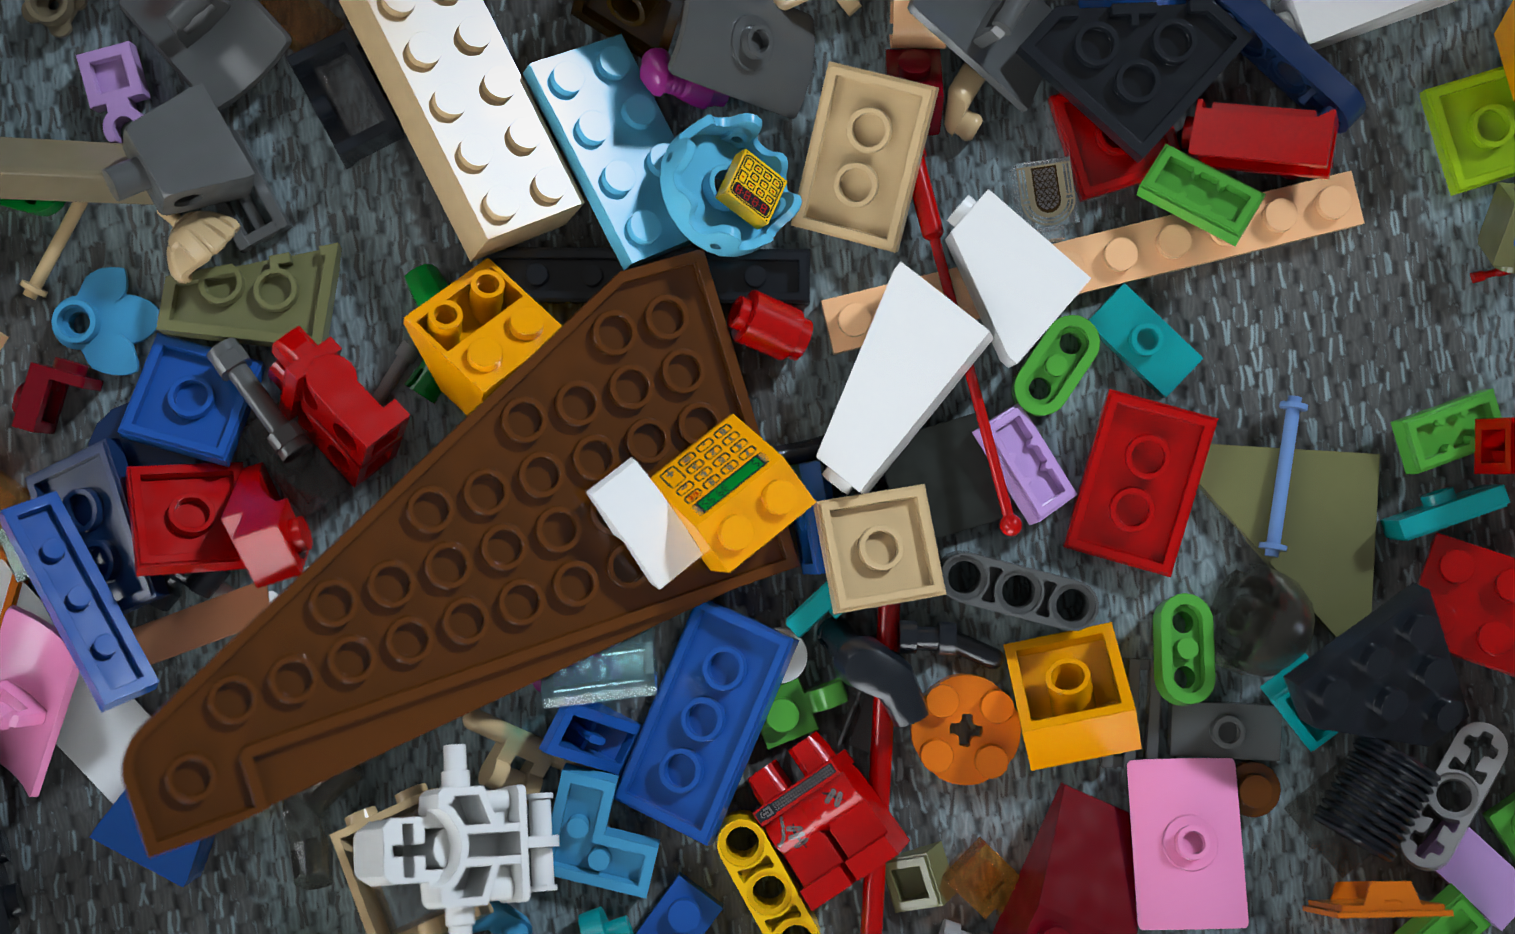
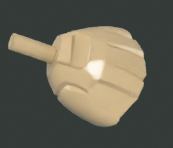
(195, 240)

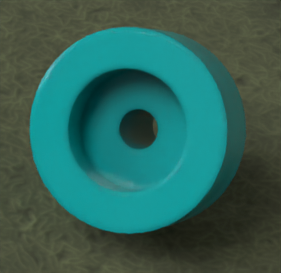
(596, 922)

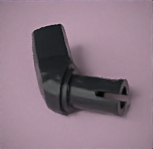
(874, 671)

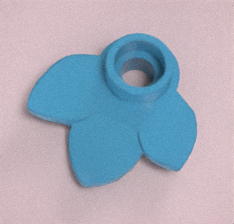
(114, 318)

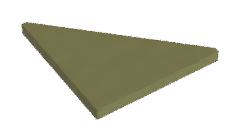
(1325, 521)

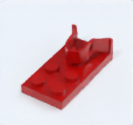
(1473, 601)

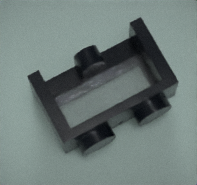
(346, 96)

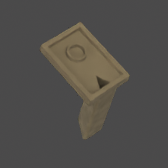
(60, 170)

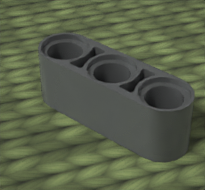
(1042, 595)

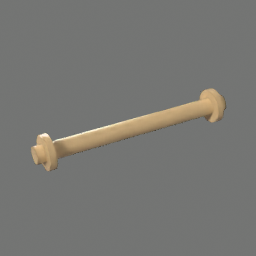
(34, 286)

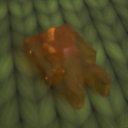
(983, 878)

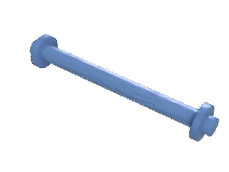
(1293, 408)

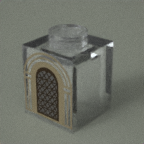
(1045, 196)

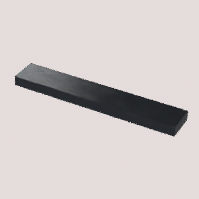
(577, 273)

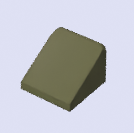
(917, 878)

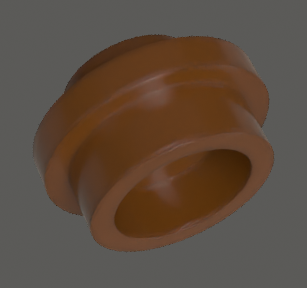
(1257, 788)

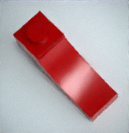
(265, 528)

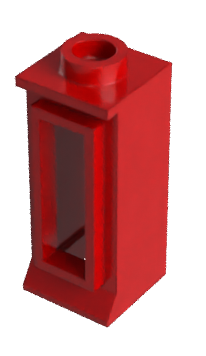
(1262, 139)

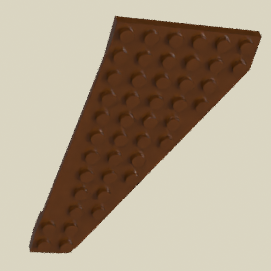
(464, 571)

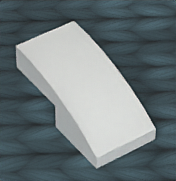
(644, 523)

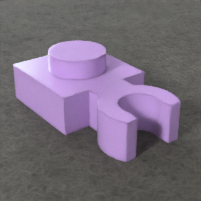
(114, 84)

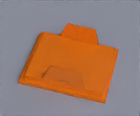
(1375, 900)

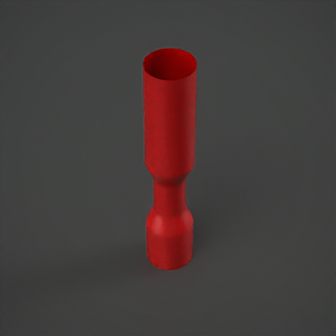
(1482, 275)

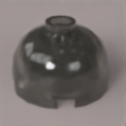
(1262, 622)

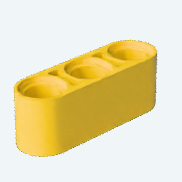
(760, 861)

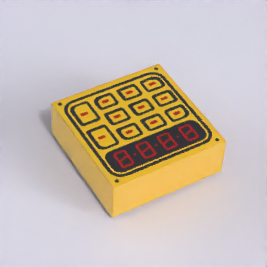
(751, 189)

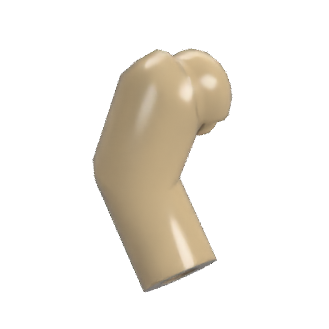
(960, 96)

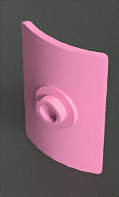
(34, 694)
(1187, 844)

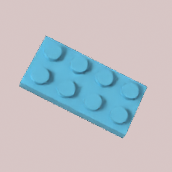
(612, 143)

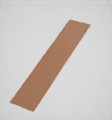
(201, 623)

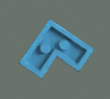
(589, 848)

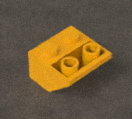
(478, 333)

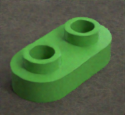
(1055, 367)
(1187, 651)

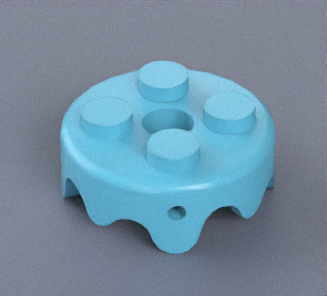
(689, 191)

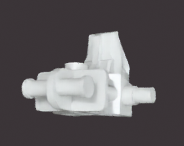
(463, 845)

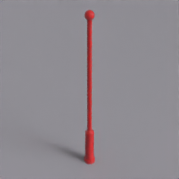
(932, 230)

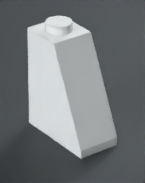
(1010, 273)

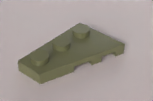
(255, 299)

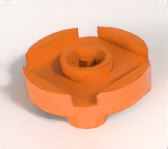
(990, 709)

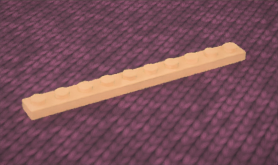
(1144, 250)

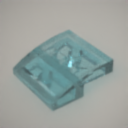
(612, 674)

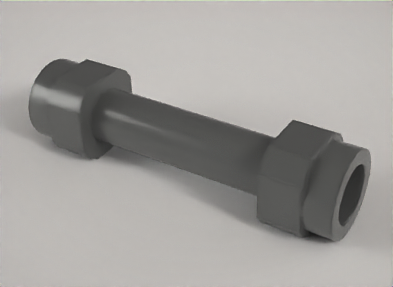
(234, 364)

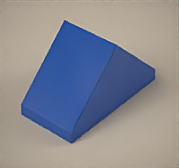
(592, 736)

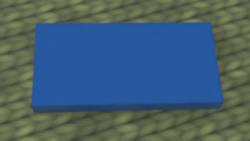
(705, 720)

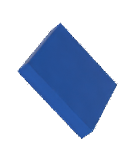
(186, 403)

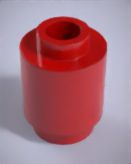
(769, 326)

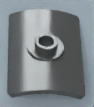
(987, 39)
(212, 41)
(747, 51)

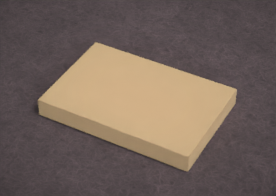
(864, 156)

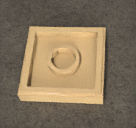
(879, 549)

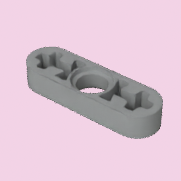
(1487, 768)

